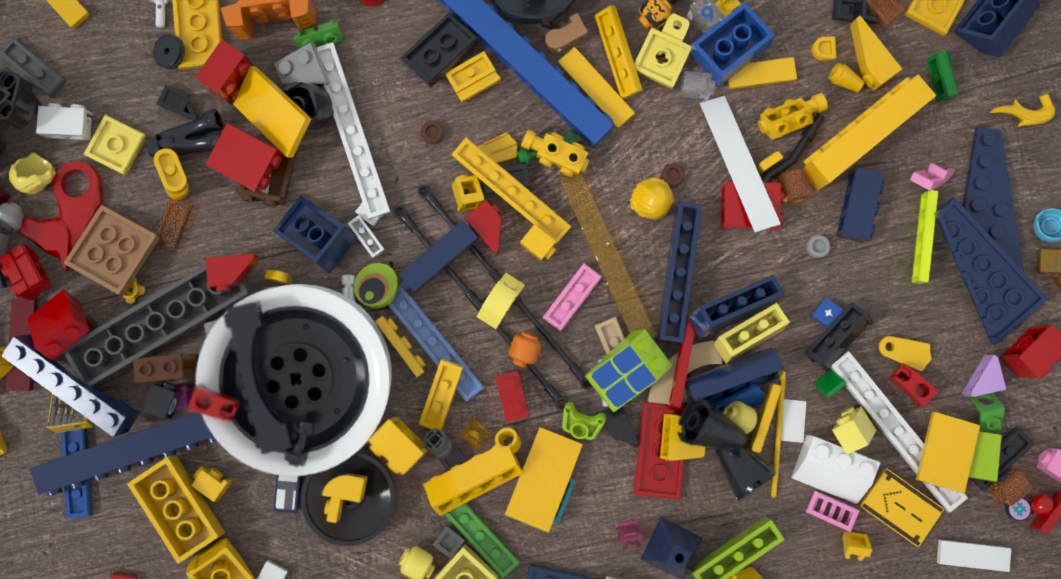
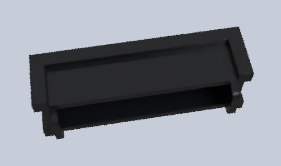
(839, 336)

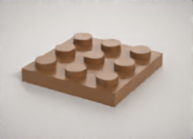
(111, 250)

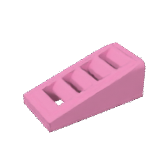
(850, 520)

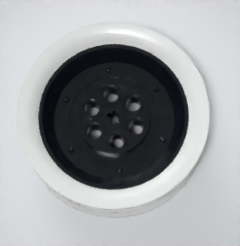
(353, 388)

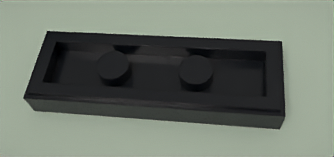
(1012, 448)

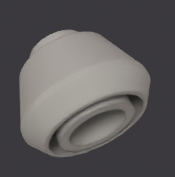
(11, 216)

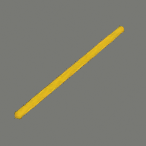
(778, 435)

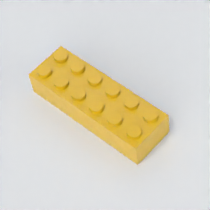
(867, 131)

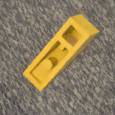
(873, 58)

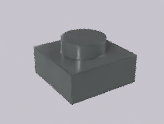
(448, 542)

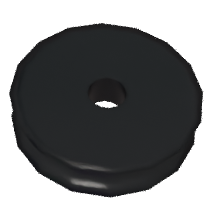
(169, 51)

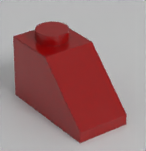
(487, 224)
(229, 271)

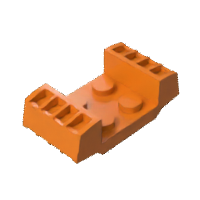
(244, 12)

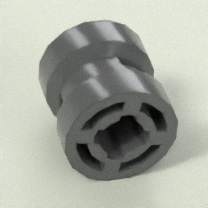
(438, 443)

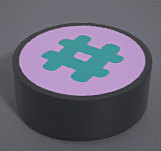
(1019, 511)

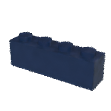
(736, 306)

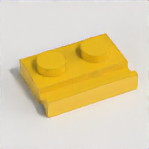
(473, 77)

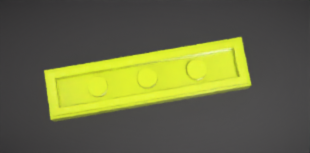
(924, 237)

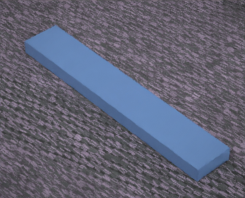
(432, 340)

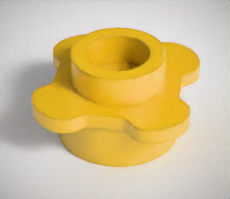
(137, 290)

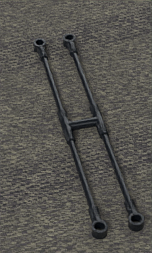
(477, 303)

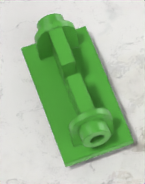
(327, 33)

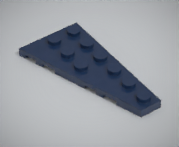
(989, 192)
(993, 280)

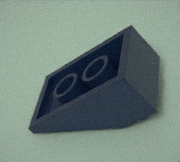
(315, 234)

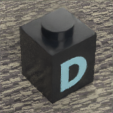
(162, 400)

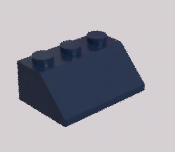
(995, 24)

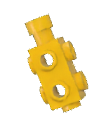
(790, 119)
(560, 156)

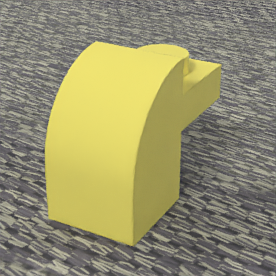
(500, 300)

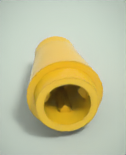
(844, 77)

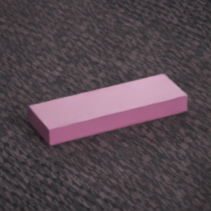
(572, 297)

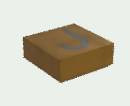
(1048, 261)

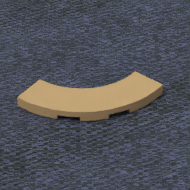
(701, 354)

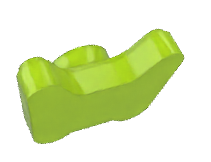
(581, 425)

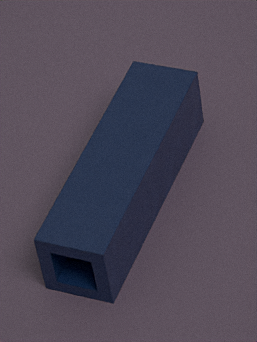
(438, 257)

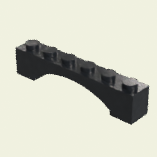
(271, 430)

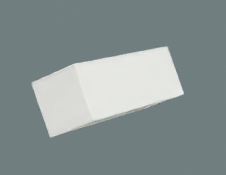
(366, 237)

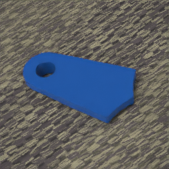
(751, 396)

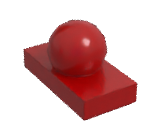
(1047, 510)

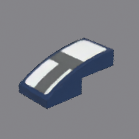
(287, 493)

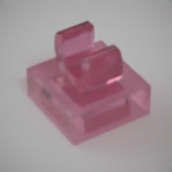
(629, 533)

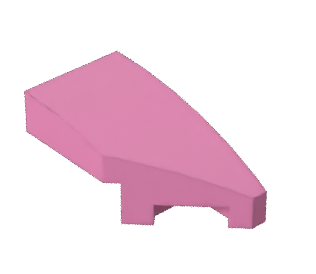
(932, 177)

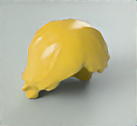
(652, 198)

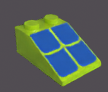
(628, 369)

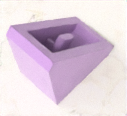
(986, 378)

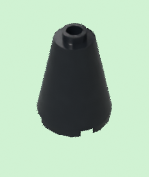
(709, 427)
(744, 470)

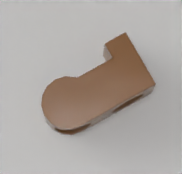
(566, 37)

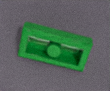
(942, 76)

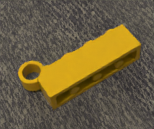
(475, 476)

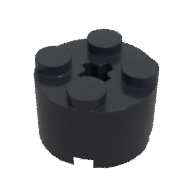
(313, 101)

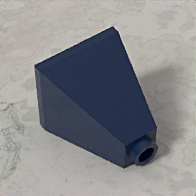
(671, 548)

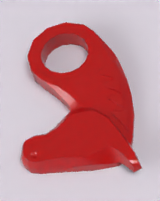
(60, 234)

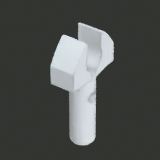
(160, 12)

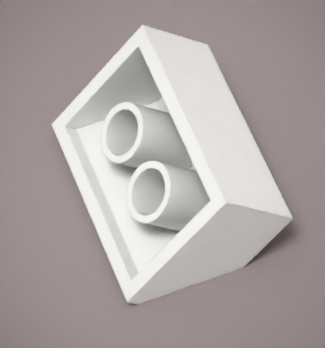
(833, 471)

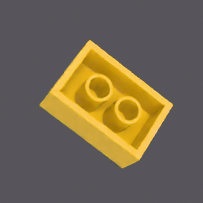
(398, 445)

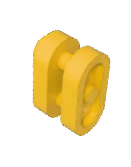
(171, 174)

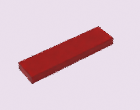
(681, 367)

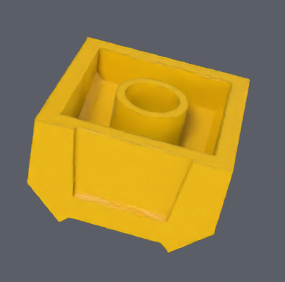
(218, 562)

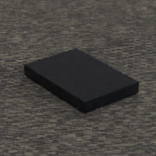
(440, 50)

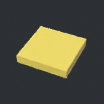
(115, 145)

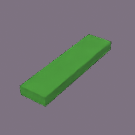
(483, 539)

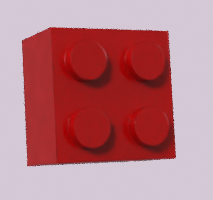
(224, 71)
(1034, 352)

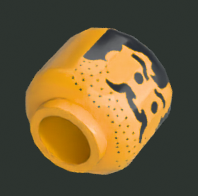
(654, 13)

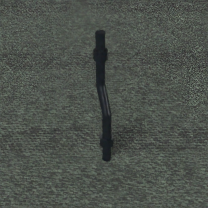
(807, 136)

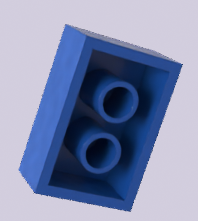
(732, 44)

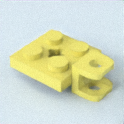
(666, 42)

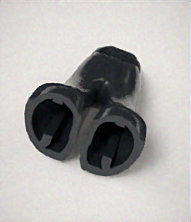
(179, 137)

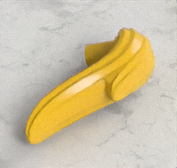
(1027, 116)

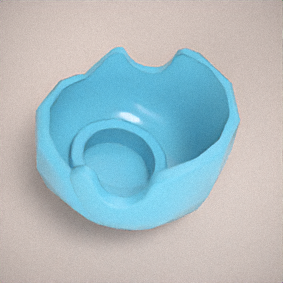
(1048, 225)

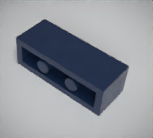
(860, 205)

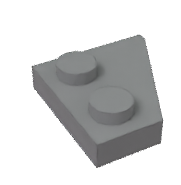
(302, 66)

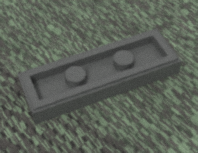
(32, 67)

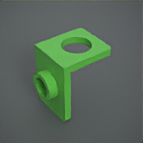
(990, 415)

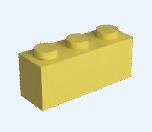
(751, 333)

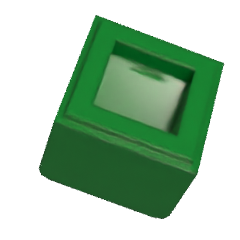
(829, 384)

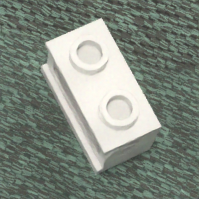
(64, 122)

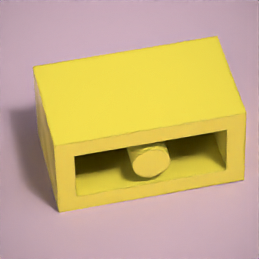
(854, 429)

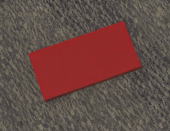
(653, 474)

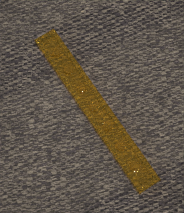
(606, 254)

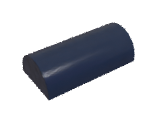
(734, 376)

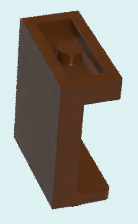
(278, 185)
(165, 368)

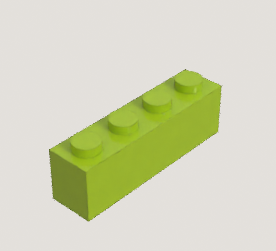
(738, 551)

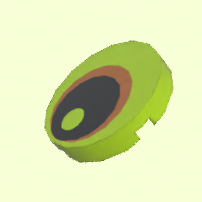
(376, 285)

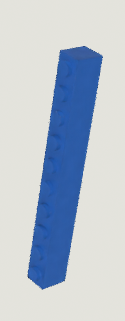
(532, 68)

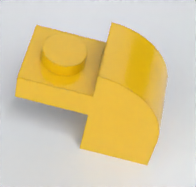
(342, 488)

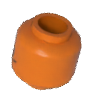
(525, 349)

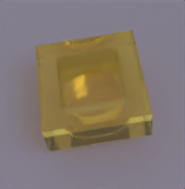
(474, 434)

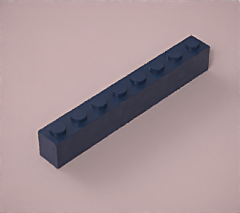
(120, 453)

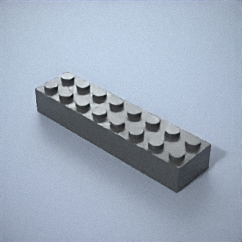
(150, 327)

